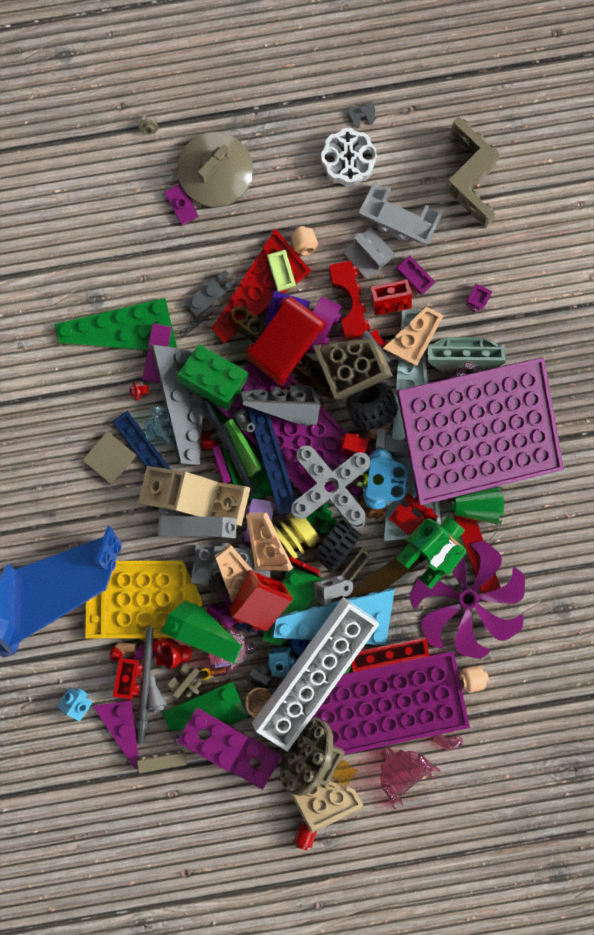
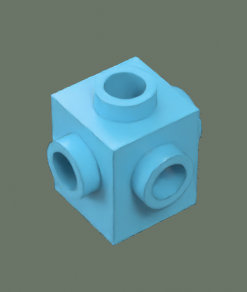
(281, 661)
(75, 703)

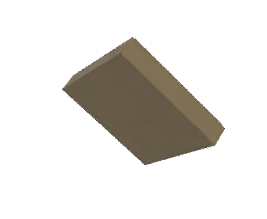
(109, 457)

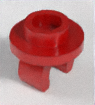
(137, 391)

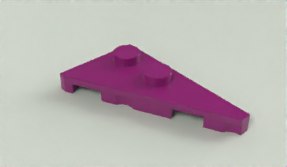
(120, 722)

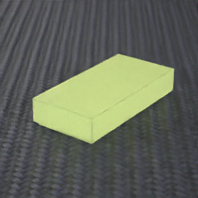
(281, 270)

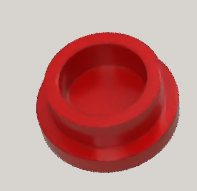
(207, 442)

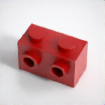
(391, 297)
(126, 678)

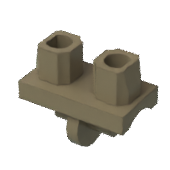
(190, 674)

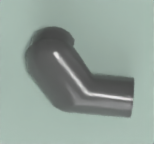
(243, 424)

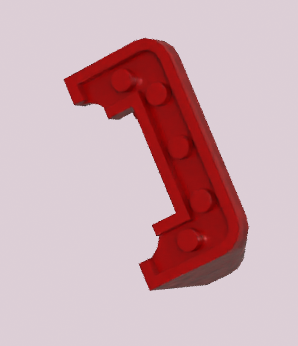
(285, 340)

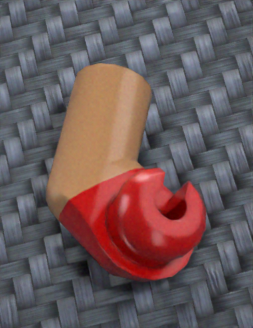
(120, 649)

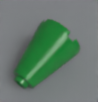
(480, 505)

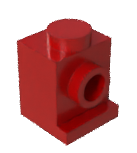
(352, 444)

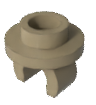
(148, 126)

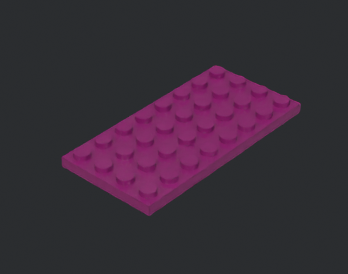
(291, 436)
(395, 704)

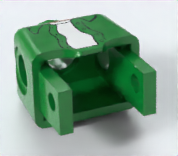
(438, 545)

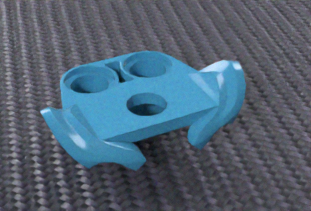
(378, 495)

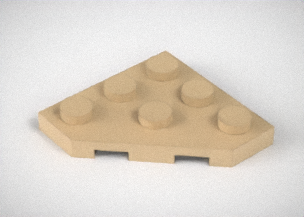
(327, 805)

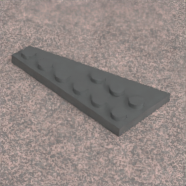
(180, 402)

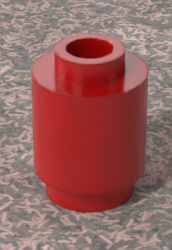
(304, 837)

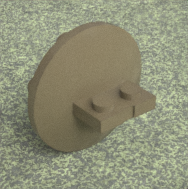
(215, 169)
(310, 759)

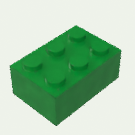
(213, 377)

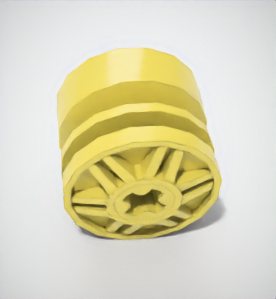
(295, 534)

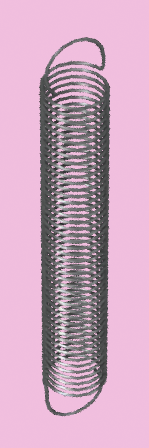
(203, 319)

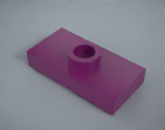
(181, 204)
(416, 275)
(220, 464)

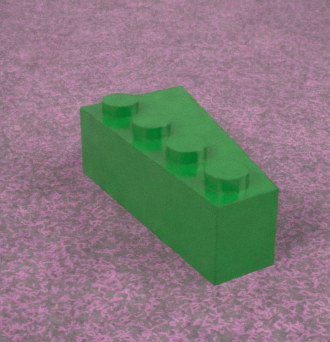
(302, 590)

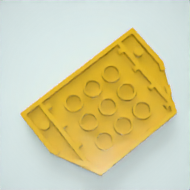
(138, 598)

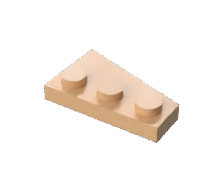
(265, 544)

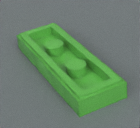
(243, 449)

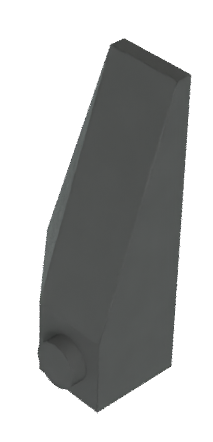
(294, 404)

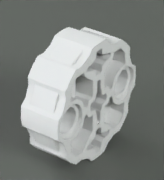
(363, 167)

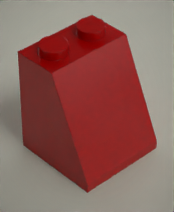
(260, 601)

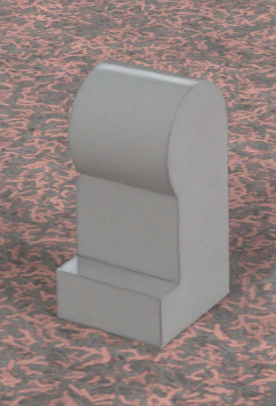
(332, 588)

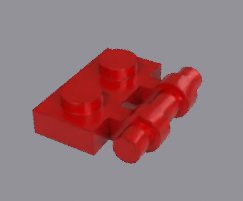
(406, 520)

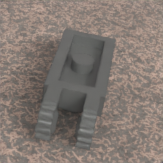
(209, 294)

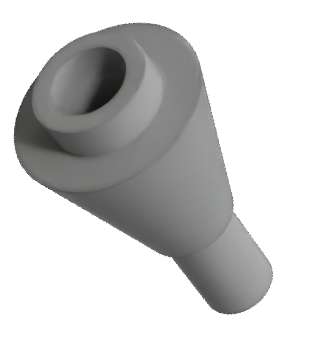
(155, 700)

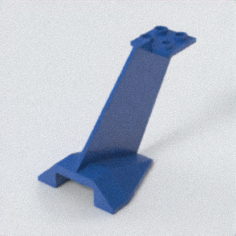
(52, 588)

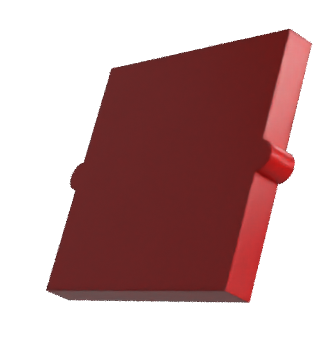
(305, 567)

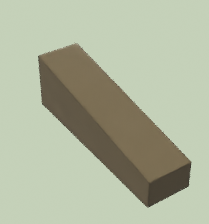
(356, 564)

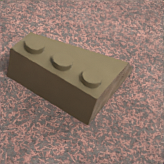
(352, 366)

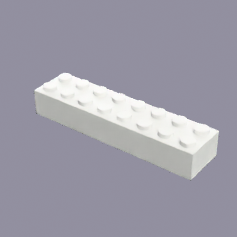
(315, 674)

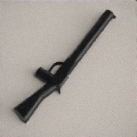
(225, 441)

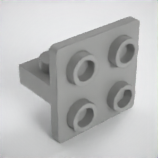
(368, 253)

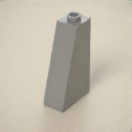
(197, 527)

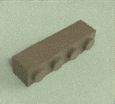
(166, 761)

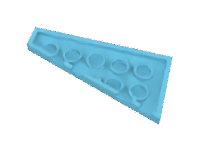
(308, 622)

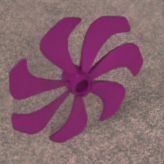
(499, 628)

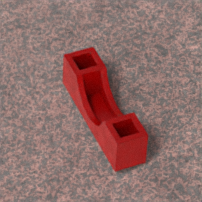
(343, 277)

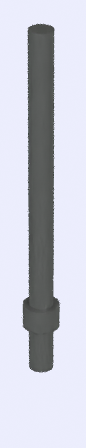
(142, 722)

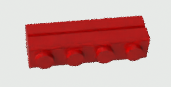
(390, 654)

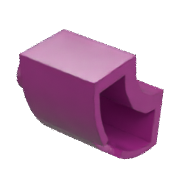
(330, 314)

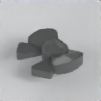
(367, 110)

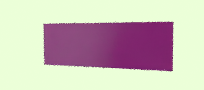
(159, 336)

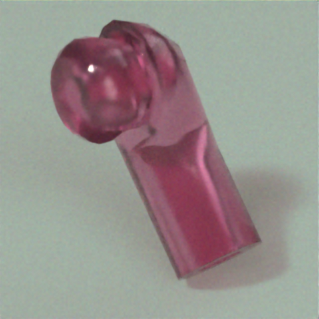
(449, 744)

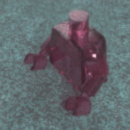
(402, 772)

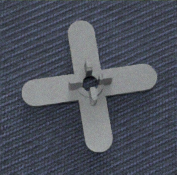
(340, 477)

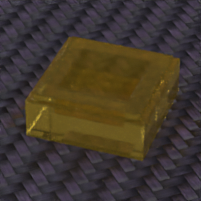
(344, 772)

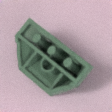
(456, 351)

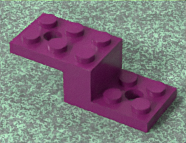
(229, 748)

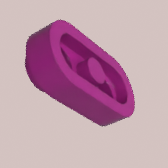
(221, 614)

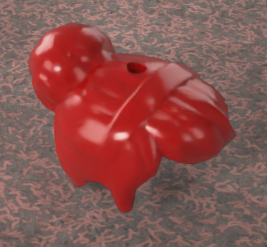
(170, 652)

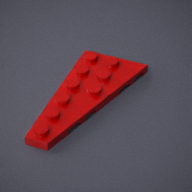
(258, 285)

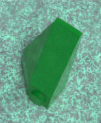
(197, 628)
(221, 703)

